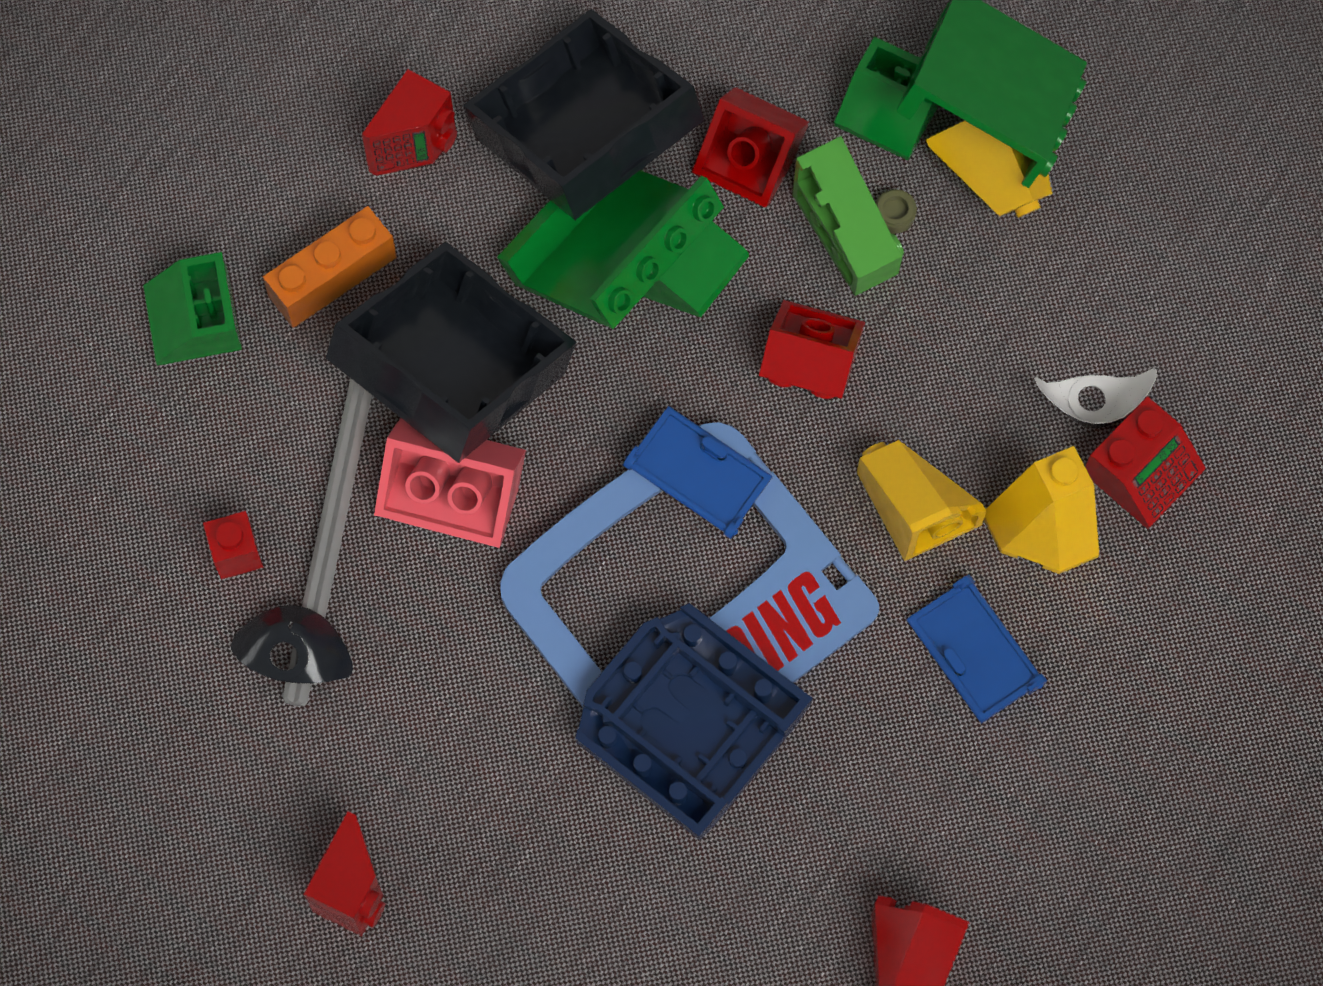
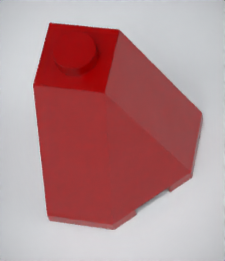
(914, 943)

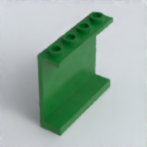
(999, 80)
(612, 250)

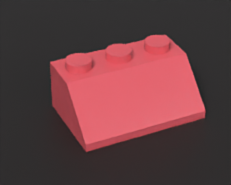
(438, 494)

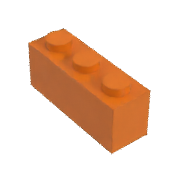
(330, 266)

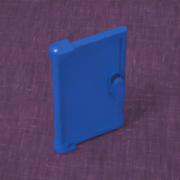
(695, 476)
(975, 642)

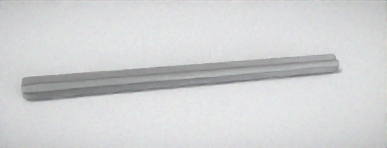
(332, 519)

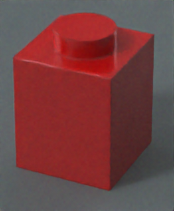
(233, 545)

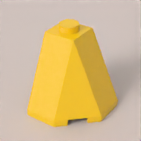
(990, 169)
(916, 499)
(1048, 514)

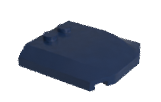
(688, 716)

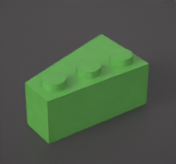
(846, 216)

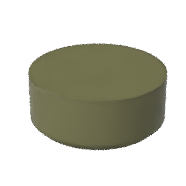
(897, 210)

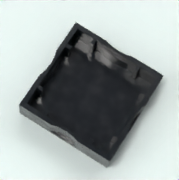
(584, 113)
(450, 351)

